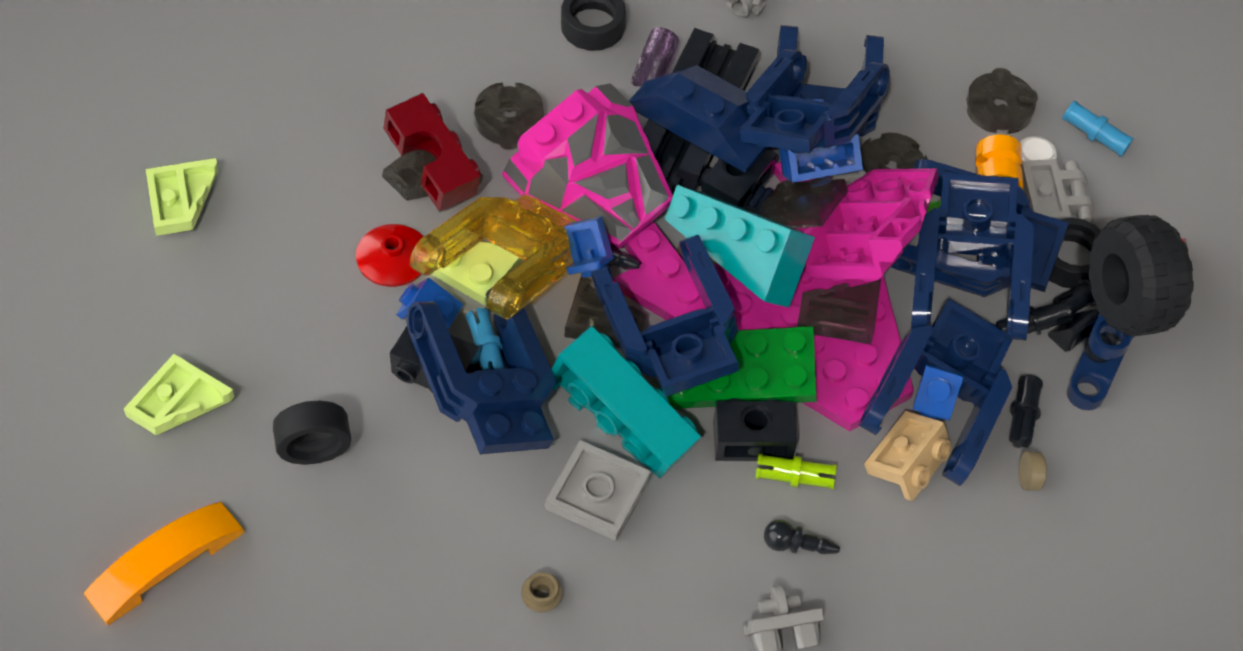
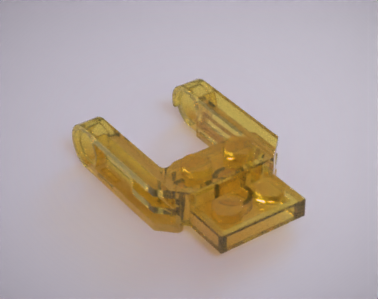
(517, 226)

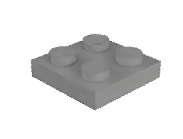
(597, 490)

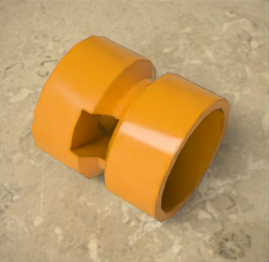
(999, 157)

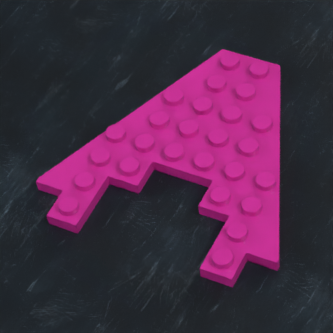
(844, 369)

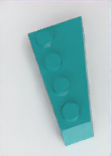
(747, 245)
(624, 402)

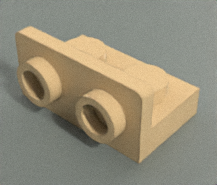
(910, 453)

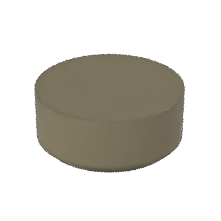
(1032, 471)

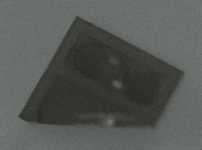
(841, 311)

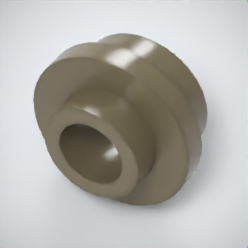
(544, 582)

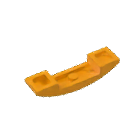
(158, 557)

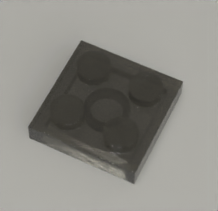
(804, 202)

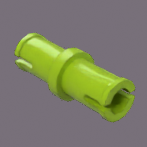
(796, 471)

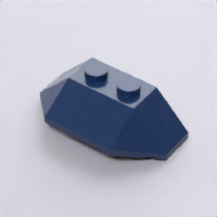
(700, 111)

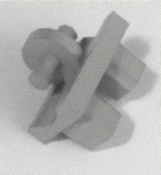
(802, 624)

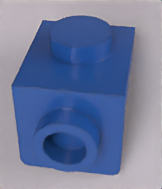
(588, 246)
(427, 292)
(937, 392)

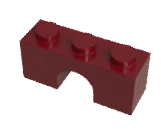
(420, 126)

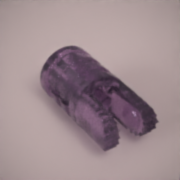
(655, 55)

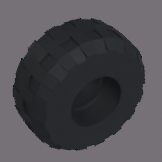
(1141, 275)

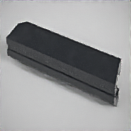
(678, 158)

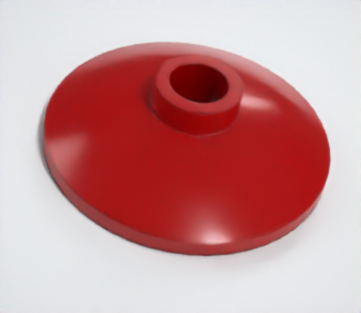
(384, 265)

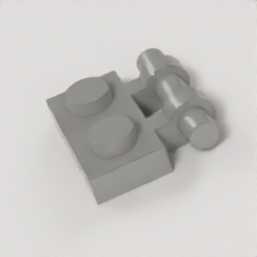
(1046, 193)

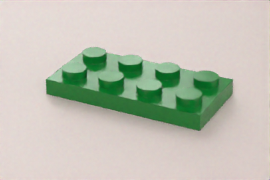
(771, 366)

